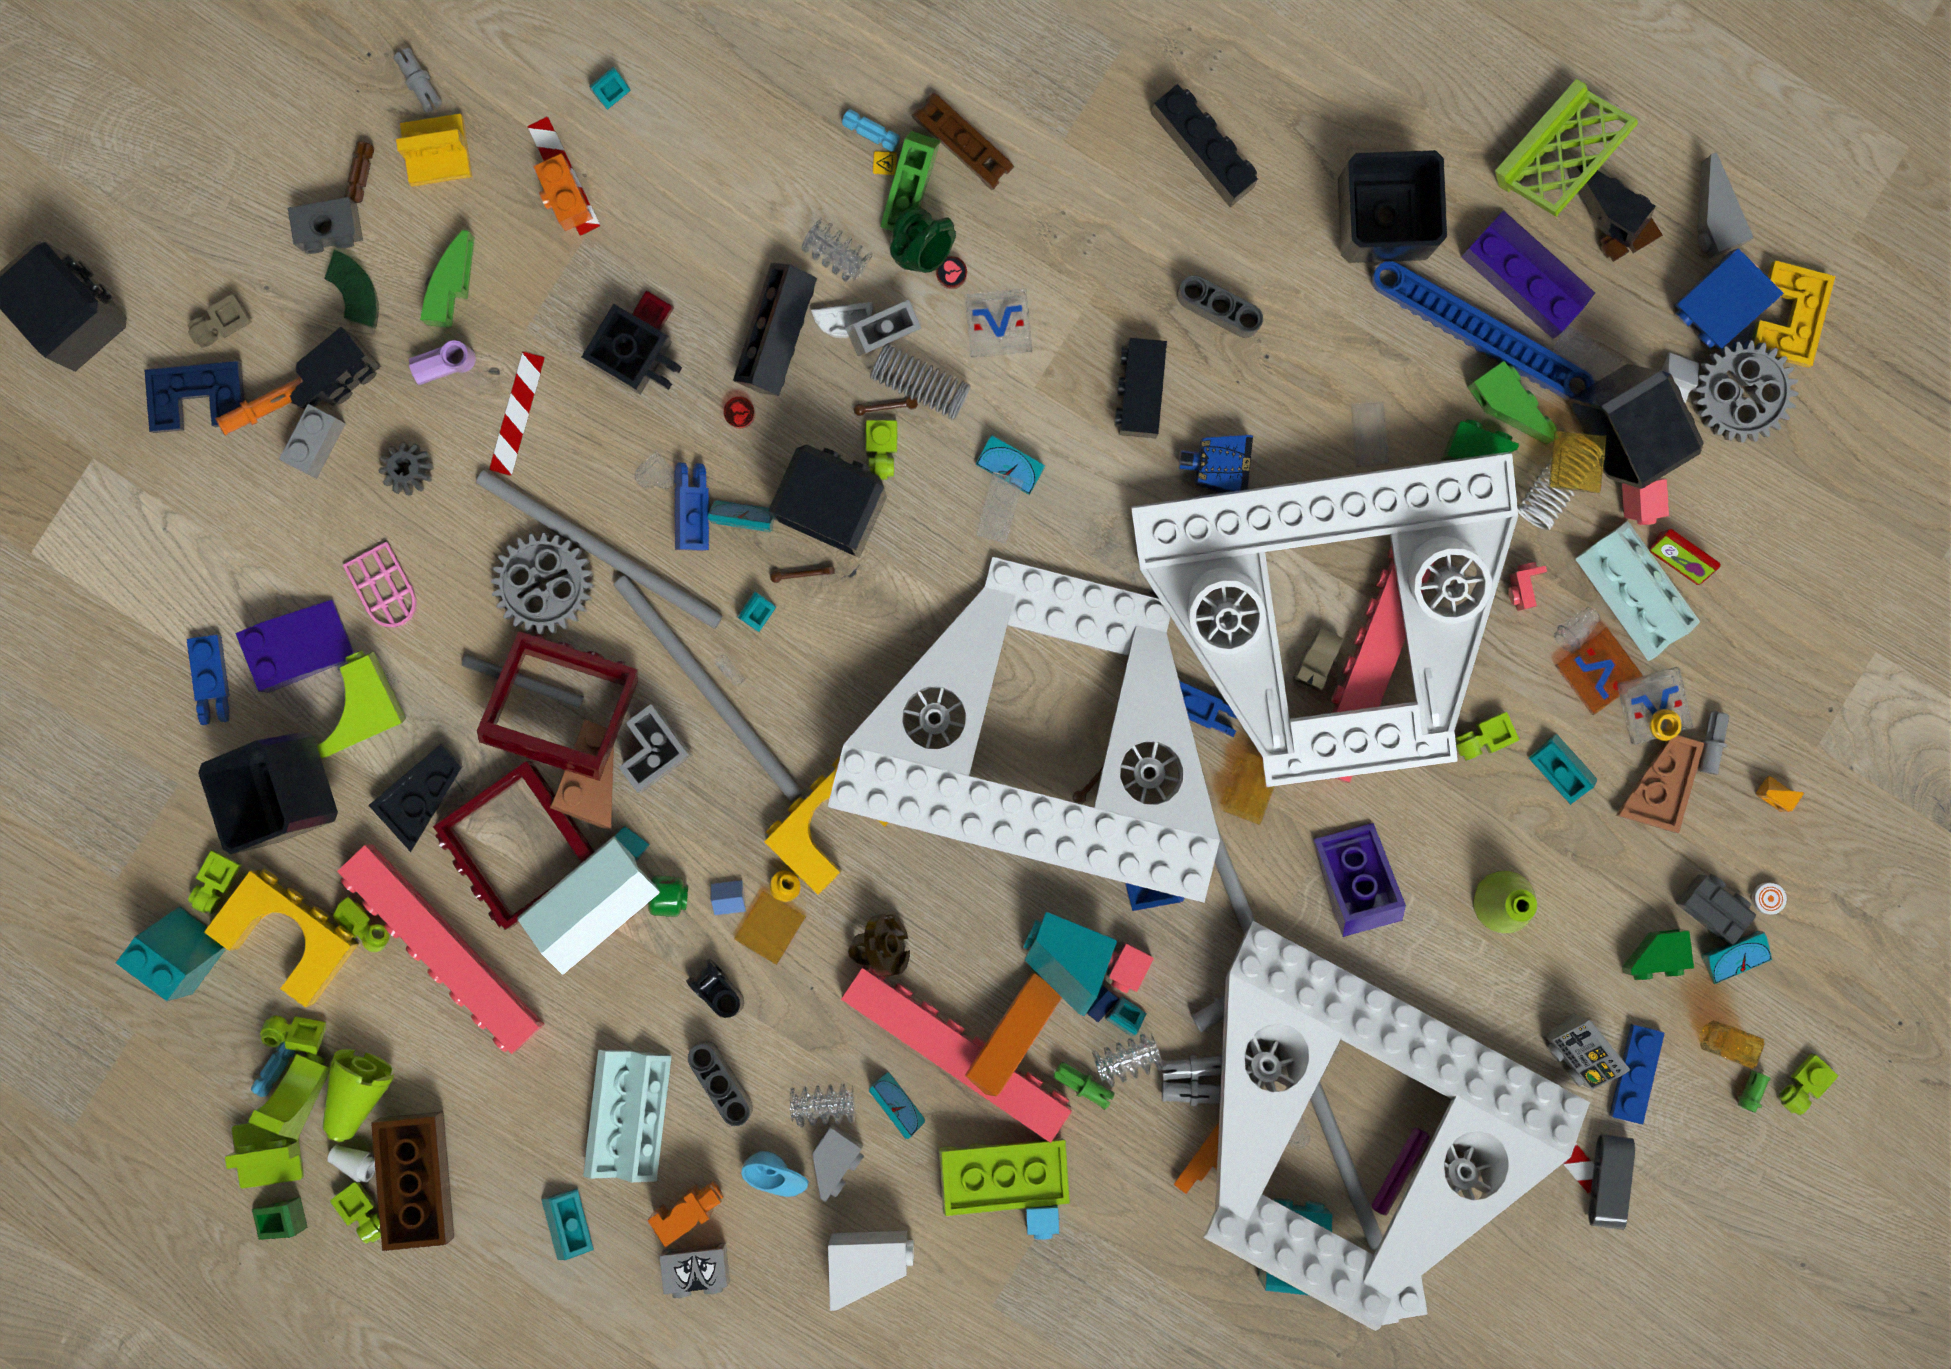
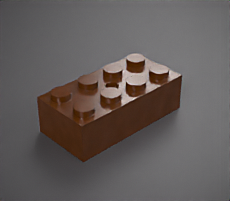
(412, 1212)

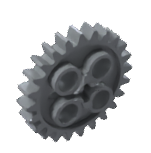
(1765, 371)
(554, 609)

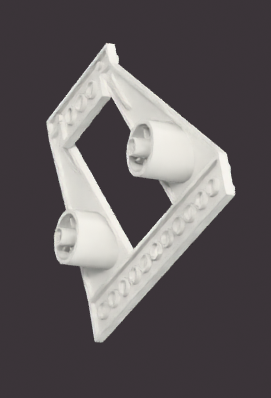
(1430, 514)
(930, 790)
(1498, 1116)

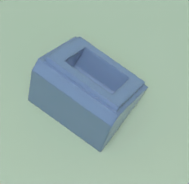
(728, 897)

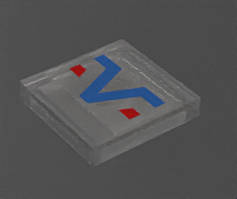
(998, 323)
(1649, 694)

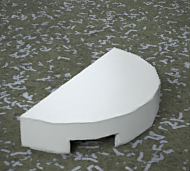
(836, 319)

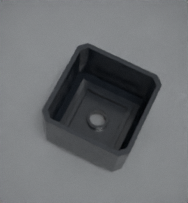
(1407, 185)
(59, 305)
(1642, 421)
(829, 499)
(267, 792)

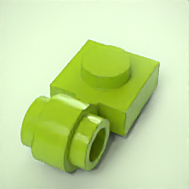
(881, 439)
(1494, 733)
(217, 874)
(355, 920)
(301, 1035)
(1812, 1078)
(354, 1206)

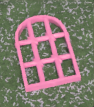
(371, 581)

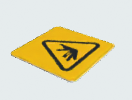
(884, 163)

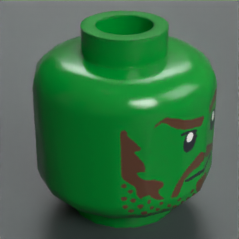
(671, 898)

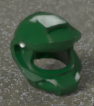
(920, 242)

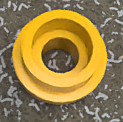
(1673, 727)
(777, 889)

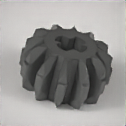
(417, 468)

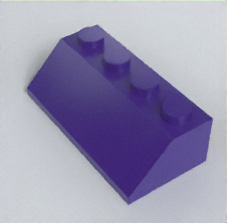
(1528, 275)

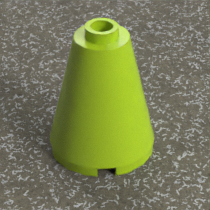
(1505, 902)
(353, 1091)

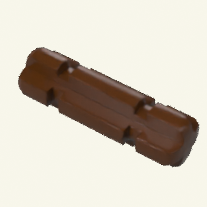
(359, 171)

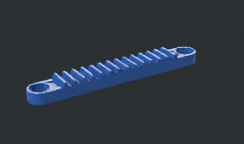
(1479, 330)

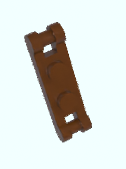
(963, 140)

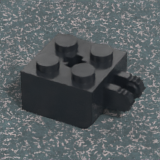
(639, 366)
(333, 370)

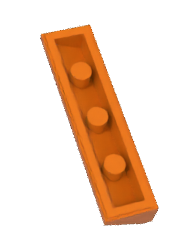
(1013, 1036)

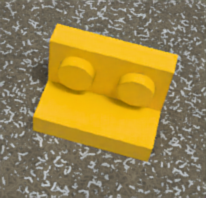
(435, 150)

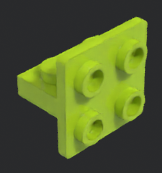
(264, 1157)

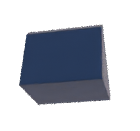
(1102, 1004)

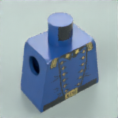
(1220, 463)

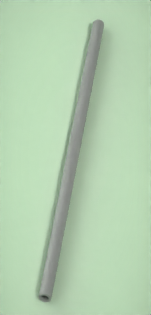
(1318, 1098)

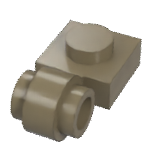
(226, 317)

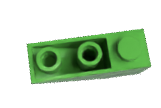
(1506, 400)

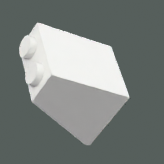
(865, 1263)

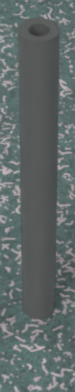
(524, 681)

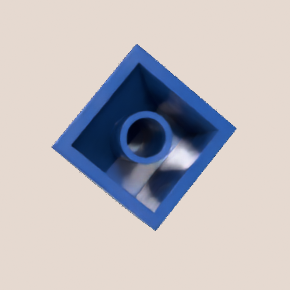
(1727, 299)

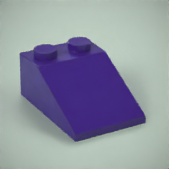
(295, 646)
(1359, 880)

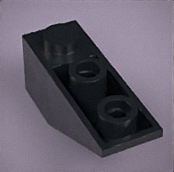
(1615, 207)

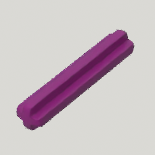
(1400, 1171)

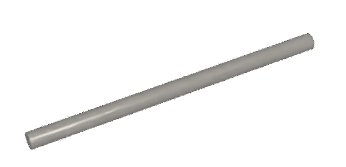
(599, 549)
(708, 688)

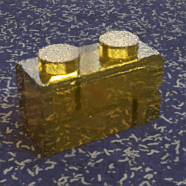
(1248, 794)
(1731, 1043)

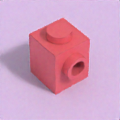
(1646, 503)
(1128, 967)

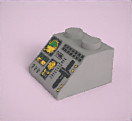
(1585, 1052)

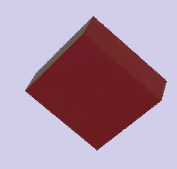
(653, 310)

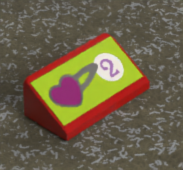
(1684, 556)

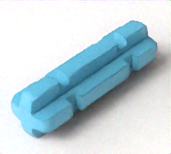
(870, 130)
(272, 1070)

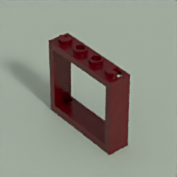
(542, 750)
(466, 864)

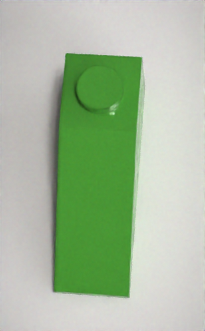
(910, 176)

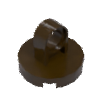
(883, 946)

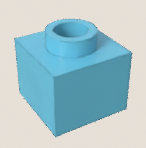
(1042, 1221)

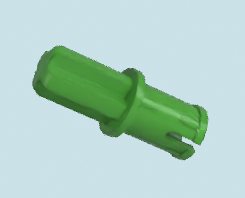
(1083, 1085)

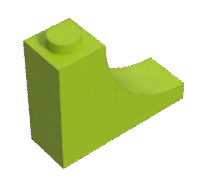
(368, 704)
(294, 1097)

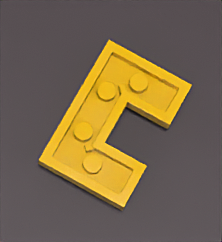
(1810, 298)

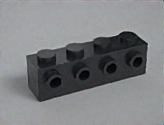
(1204, 145)
(775, 329)

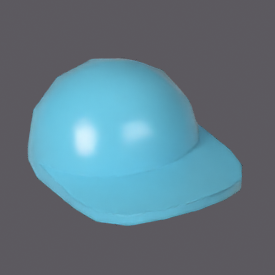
(770, 1174)

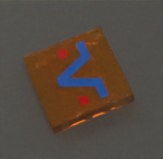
(1597, 670)

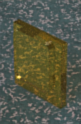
(1577, 462)
(770, 927)

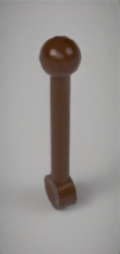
(860, 409)
(776, 576)
(1080, 796)

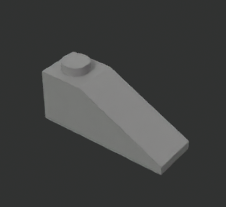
(1719, 215)

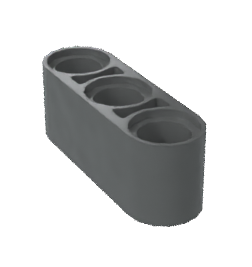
(1236, 306)
(720, 1099)
(1611, 1182)

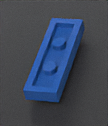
(1635, 1086)

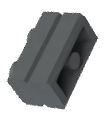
(1716, 908)

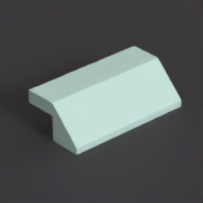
(1637, 590)
(587, 905)
(627, 1115)

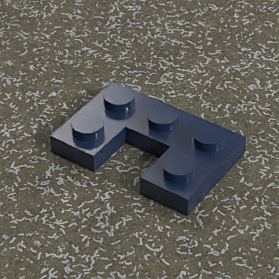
(171, 385)

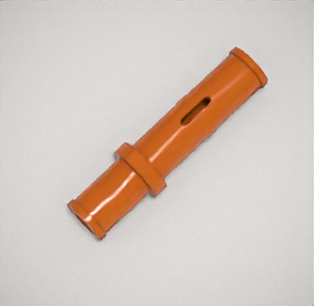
(256, 408)

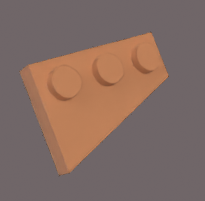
(1665, 786)
(584, 796)

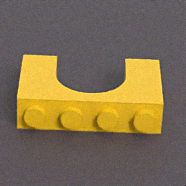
(794, 841)
(325, 944)

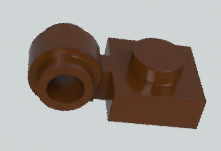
(1616, 250)

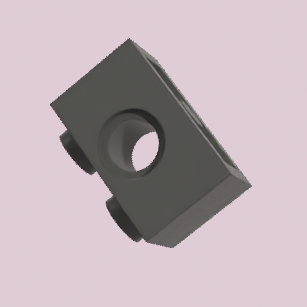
(308, 219)

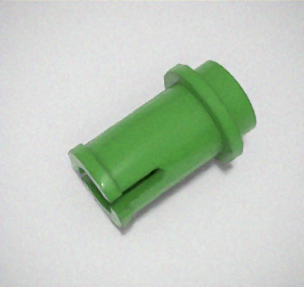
(1753, 1091)

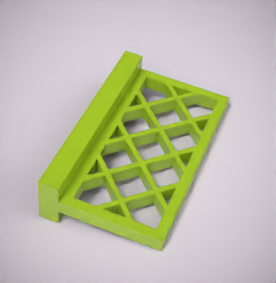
(1547, 131)

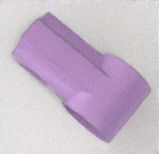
(439, 362)

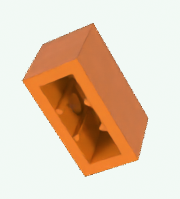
(562, 192)

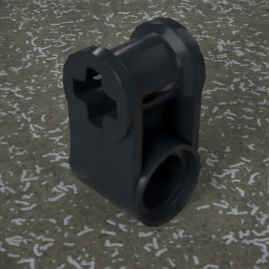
(715, 989)

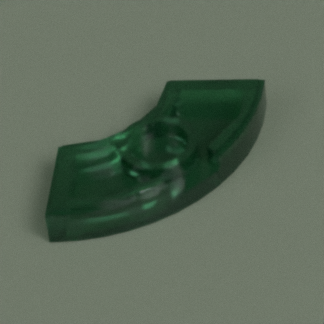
(356, 288)

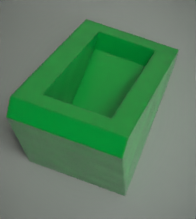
(280, 1219)

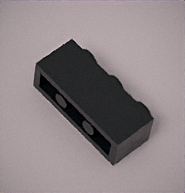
(1141, 388)

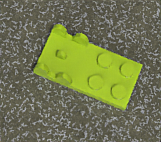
(1003, 1176)

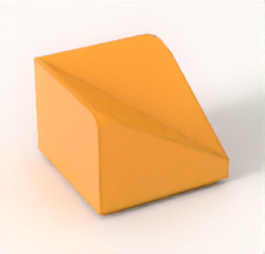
(1778, 795)

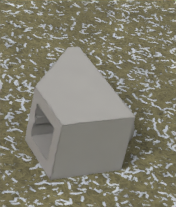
(833, 1158)

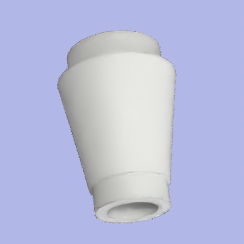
(353, 1162)

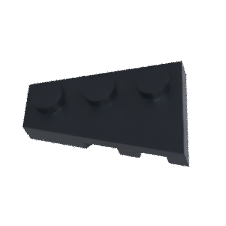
(417, 795)

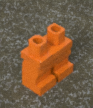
(691, 1207)

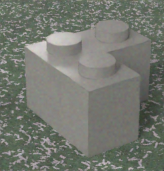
(661, 751)

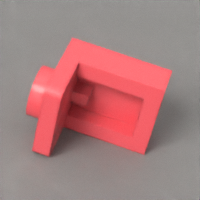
(1522, 592)

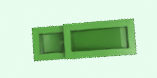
(449, 282)

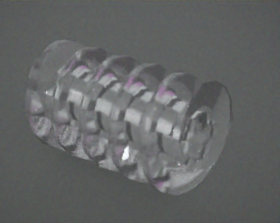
(835, 252)
(1127, 1060)
(822, 1105)

